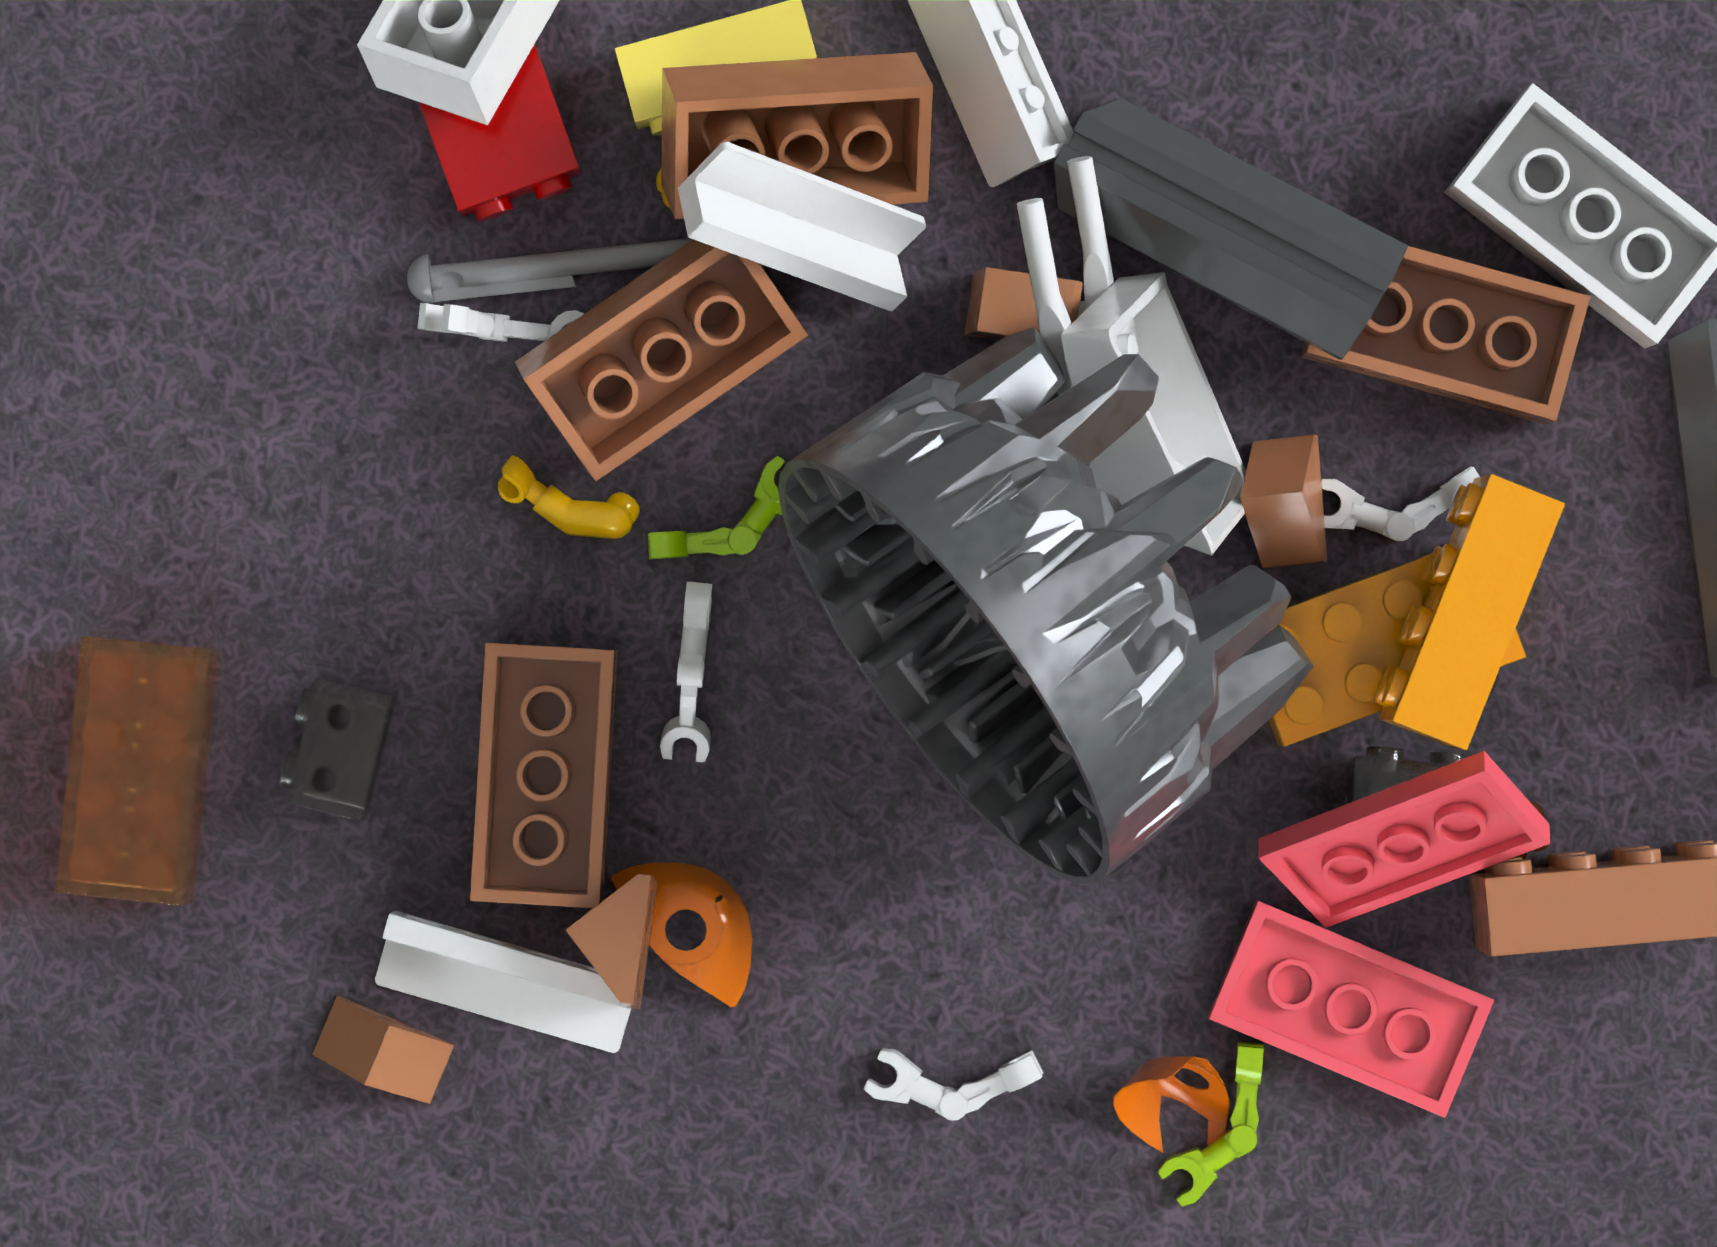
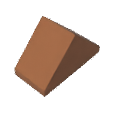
(1004, 303)
(1285, 501)
(618, 937)
(382, 1051)

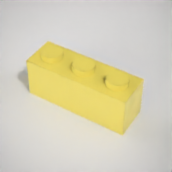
(752, 36)

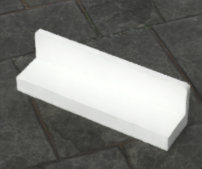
(995, 83)
(799, 224)
(500, 981)

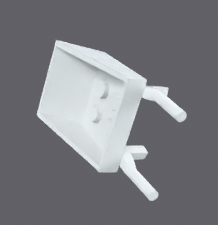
(1121, 319)

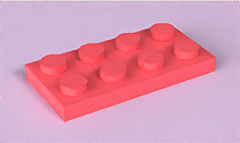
(1404, 840)
(1350, 1008)

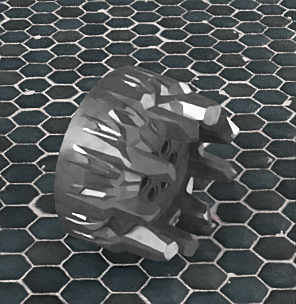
(1030, 614)

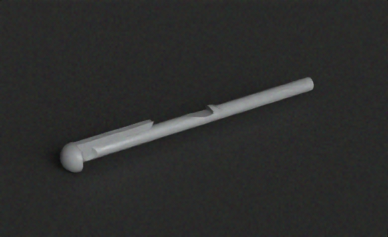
(530, 271)

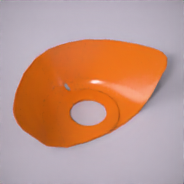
(724, 956)
(1140, 1097)

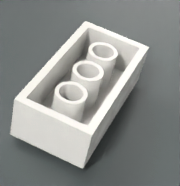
(452, 50)
(1588, 216)

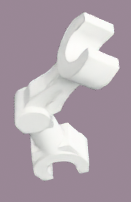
(487, 326)
(1390, 523)
(691, 673)
(946, 1100)

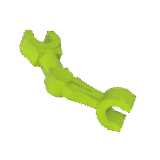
(726, 541)
(1236, 1141)

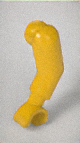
(573, 517)

